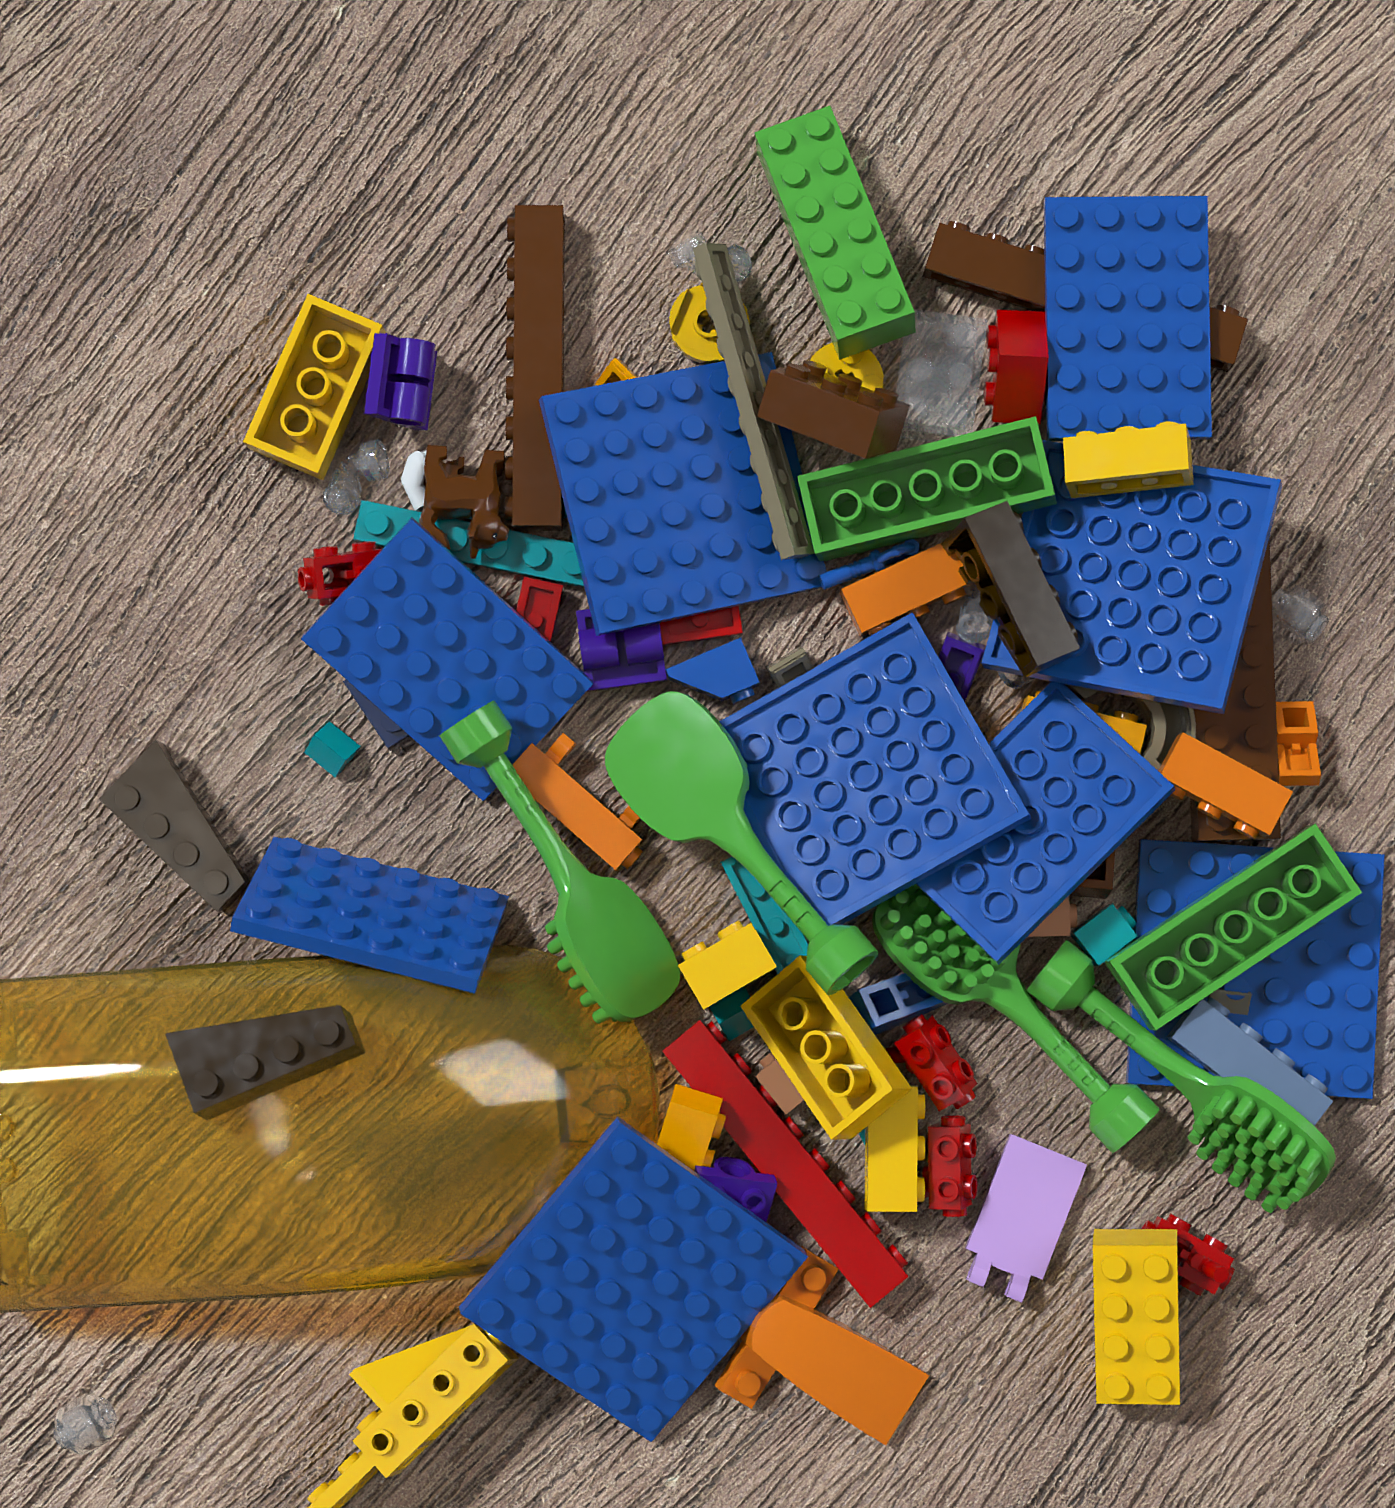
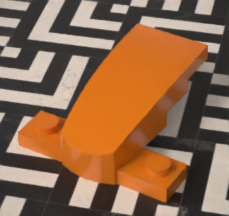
(822, 1358)

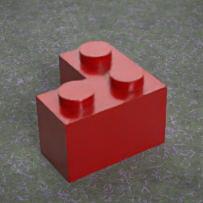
(1018, 365)

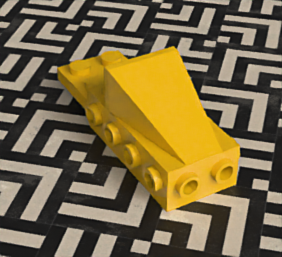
(418, 1400)

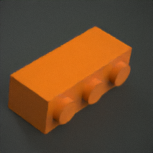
(904, 589)
(1224, 786)

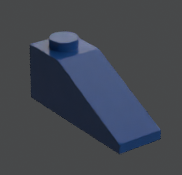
(893, 1003)

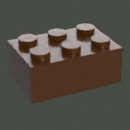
(834, 409)

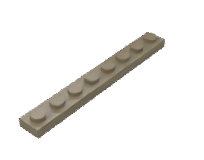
(748, 386)

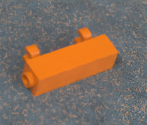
(576, 807)

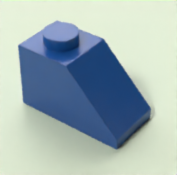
(718, 673)

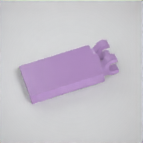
(1023, 1214)

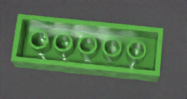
(835, 232)
(925, 489)
(1232, 927)

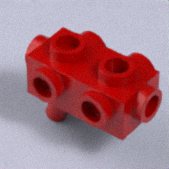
(341, 566)
(935, 1062)
(949, 1166)
(1199, 1261)

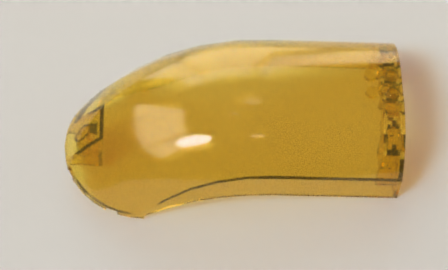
(341, 1183)

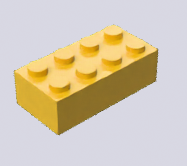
(314, 387)
(726, 964)
(826, 1051)
(1136, 1316)

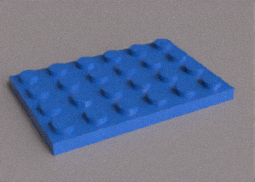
(1127, 314)
(440, 644)
(1083, 802)
(371, 914)

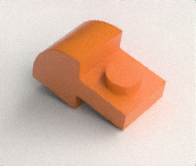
(1297, 744)

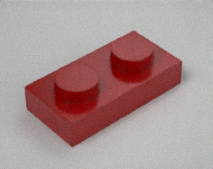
(540, 604)
(702, 627)

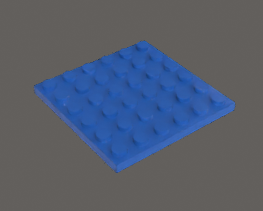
(668, 498)
(1152, 583)
(870, 774)
(1309, 995)
(633, 1280)

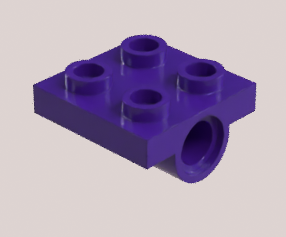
(401, 380)
(620, 657)
(742, 1184)

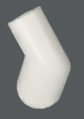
(413, 479)

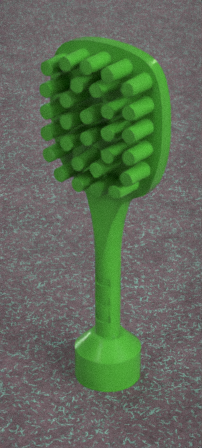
(691, 786)
(598, 919)
(958, 971)
(1233, 1113)

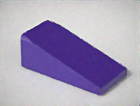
(961, 661)

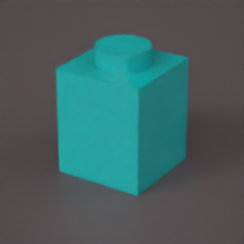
(1105, 933)

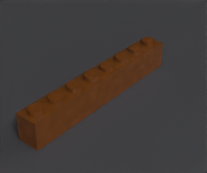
(1017, 277)
(538, 363)

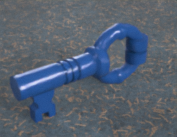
(874, 562)

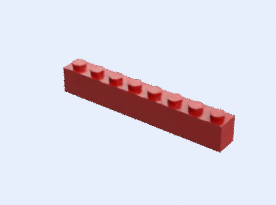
(799, 1175)

